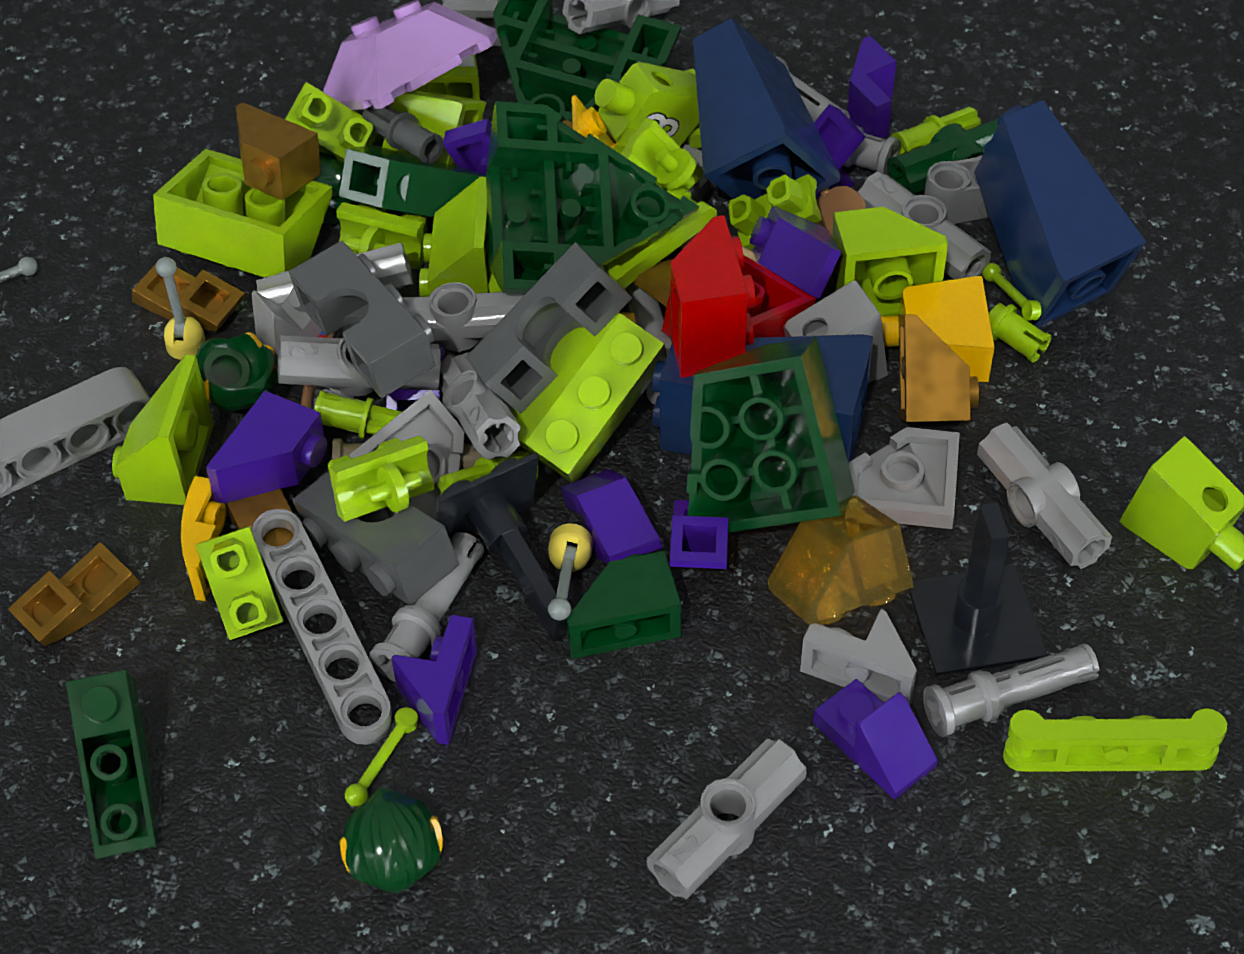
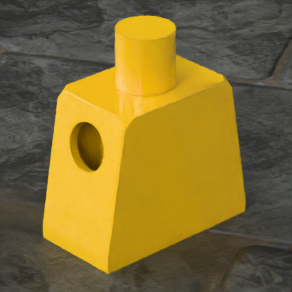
(956, 314)

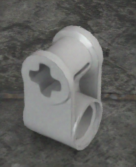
(957, 189)

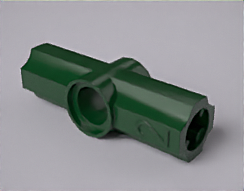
(948, 144)

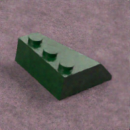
(767, 439)

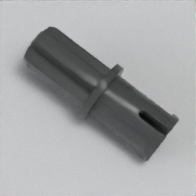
(405, 132)

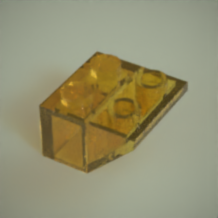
(842, 564)

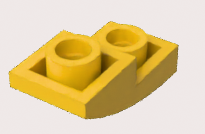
(201, 521)

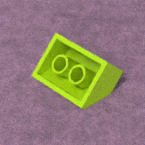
(221, 219)
(590, 396)

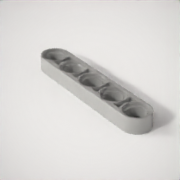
(329, 646)

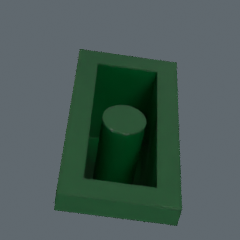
(626, 607)

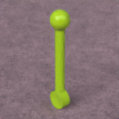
(1030, 308)
(405, 722)

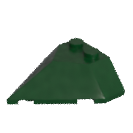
(555, 63)
(563, 189)

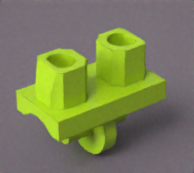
(334, 122)
(659, 155)
(783, 192)
(372, 228)
(381, 478)
(239, 582)

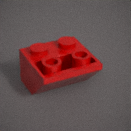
(710, 300)

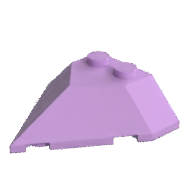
(402, 53)

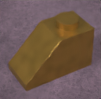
(275, 152)
(932, 376)

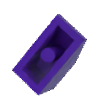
(795, 249)
(267, 450)

